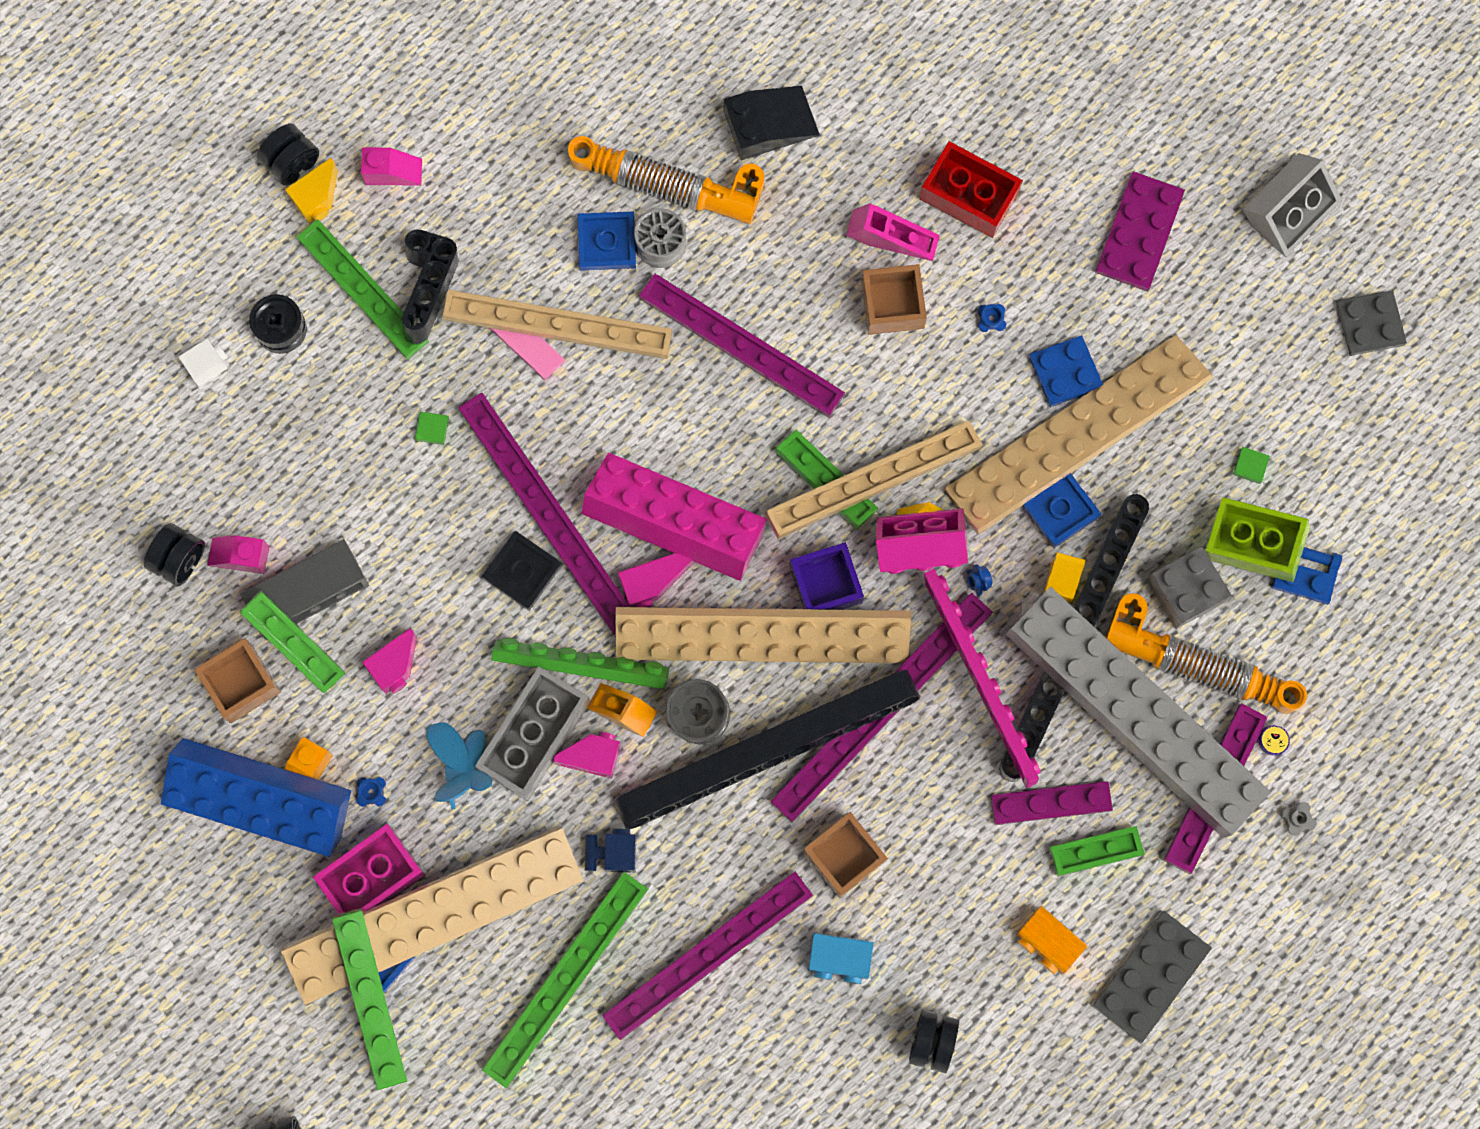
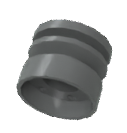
(686, 699)

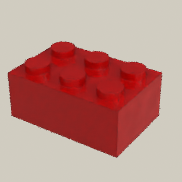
(970, 189)

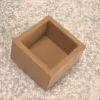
(893, 299)
(237, 680)
(845, 855)

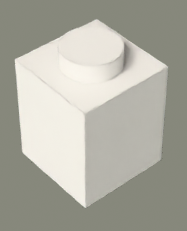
(204, 361)

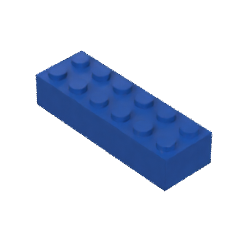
(255, 797)

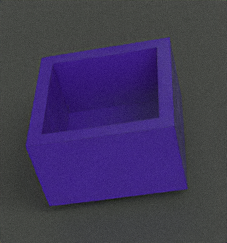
(827, 579)

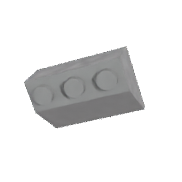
(1293, 203)

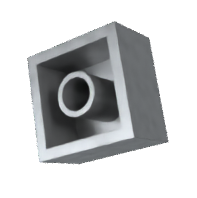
(1189, 587)

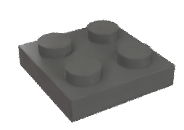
(1371, 323)

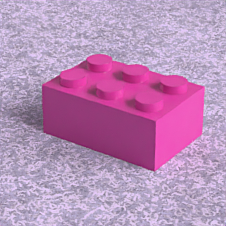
(921, 541)
(370, 873)

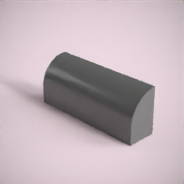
(313, 583)

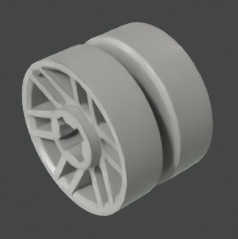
(663, 224)

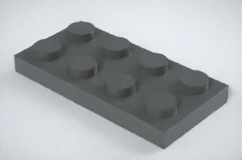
(1152, 977)

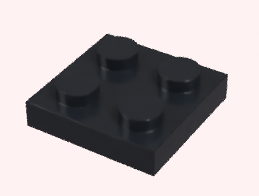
(522, 570)

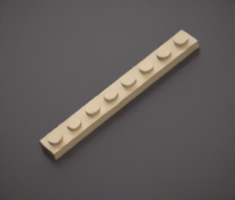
(557, 324)
(873, 479)

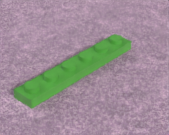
(358, 285)
(572, 662)
(369, 998)

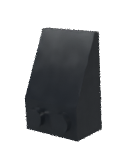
(769, 119)

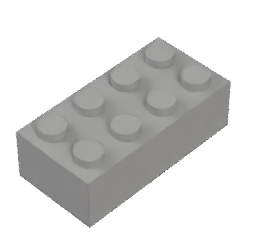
(533, 733)

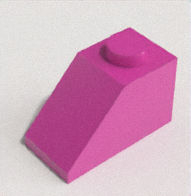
(390, 167)
(239, 553)
(393, 662)
(592, 755)

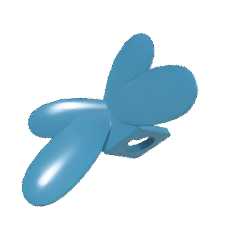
(460, 761)

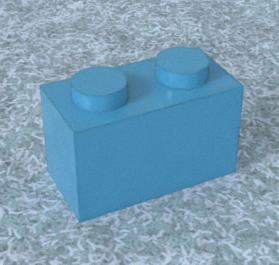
(840, 957)

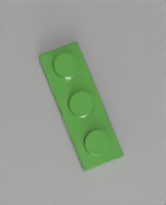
(1096, 851)

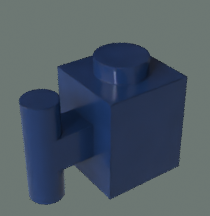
(618, 852)

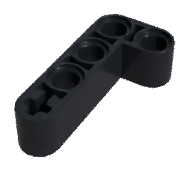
(426, 289)

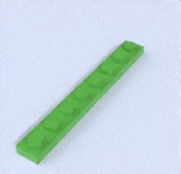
(565, 980)

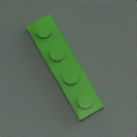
(819, 471)
(292, 641)

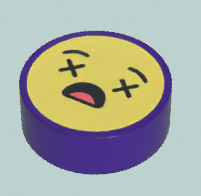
(1274, 740)

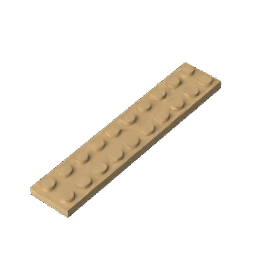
(1077, 434)
(763, 635)
(440, 911)

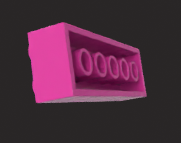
(674, 516)

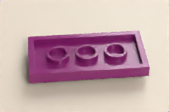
(1140, 231)

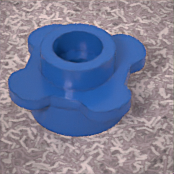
(997, 312)
(979, 579)
(377, 797)

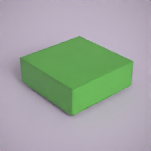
(432, 428)
(1251, 465)

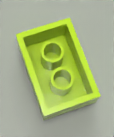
(1258, 539)

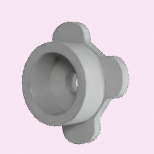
(1296, 826)

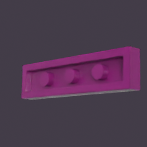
(1051, 803)

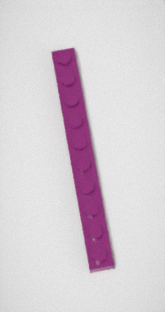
(544, 508)
(841, 751)

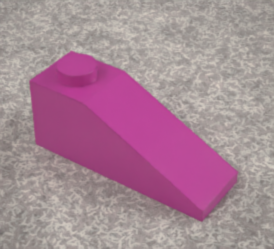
(892, 233)
(651, 580)

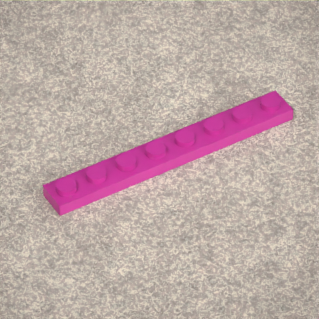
(986, 687)

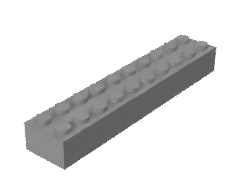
(1138, 713)

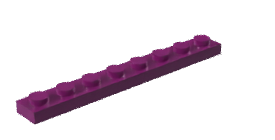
(742, 345)
(707, 956)

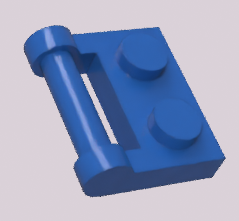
(1310, 582)

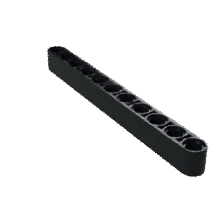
(1096, 601)
(767, 749)

